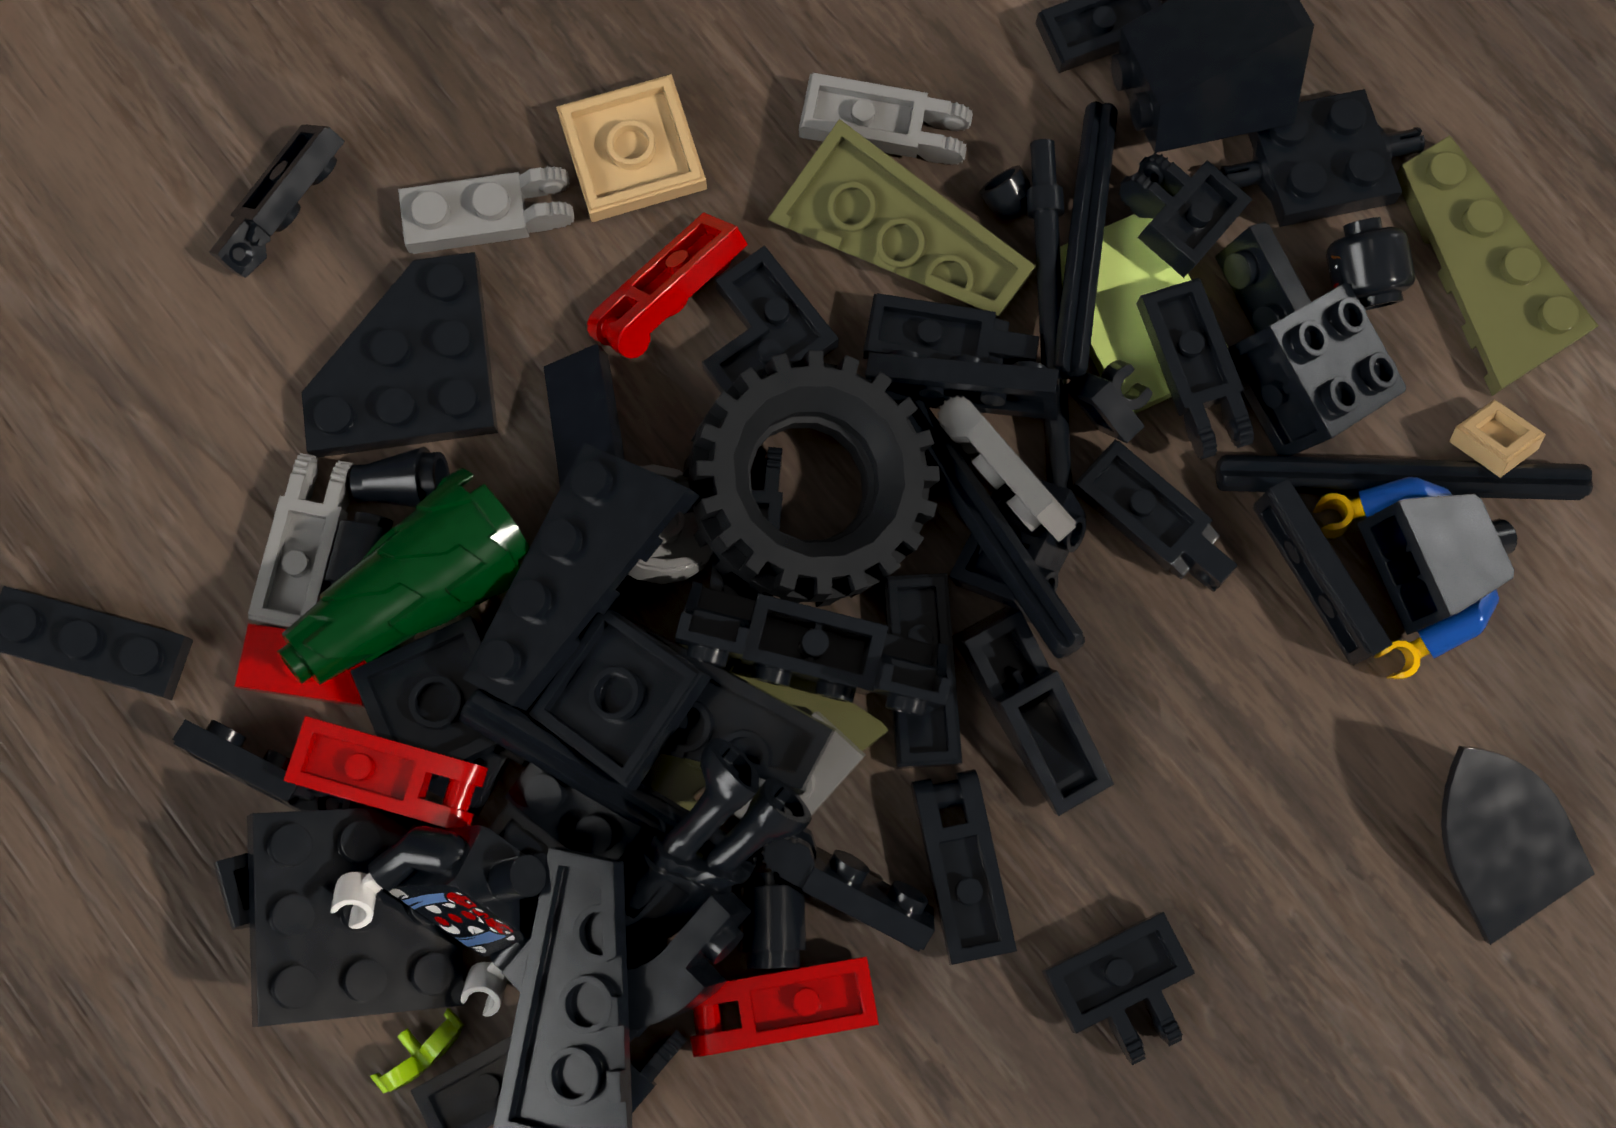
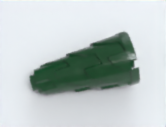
(414, 578)

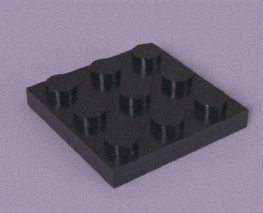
(309, 959)

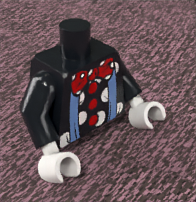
(464, 884)

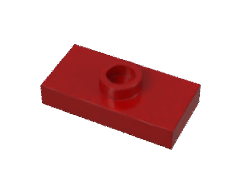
(265, 672)

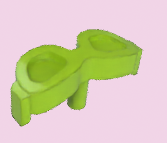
(422, 1055)

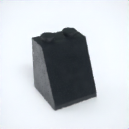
(1213, 68)

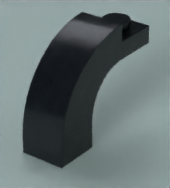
(681, 973)

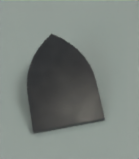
(1506, 841)

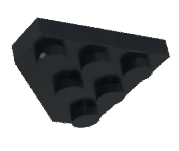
(409, 368)

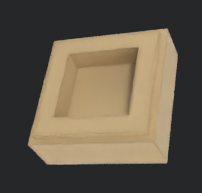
(1497, 438)

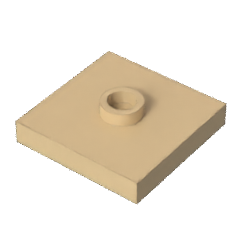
(631, 148)

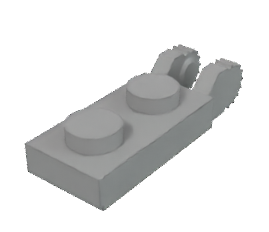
(885, 117)
(482, 209)
(1002, 465)
(300, 544)

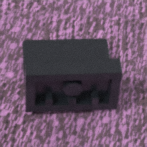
(1316, 372)

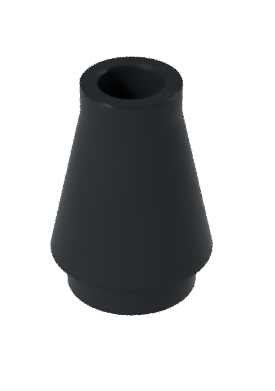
(399, 478)

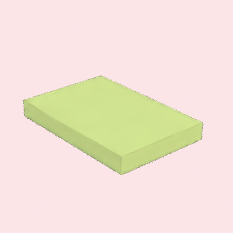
(1118, 330)

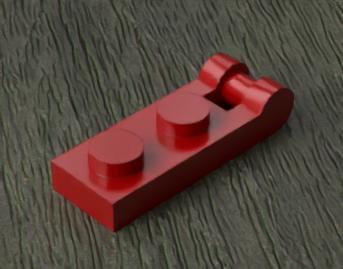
(664, 285)
(382, 773)
(788, 1007)

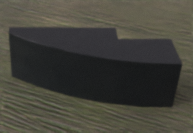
(1033, 709)

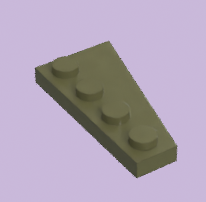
(891, 218)
(1504, 285)

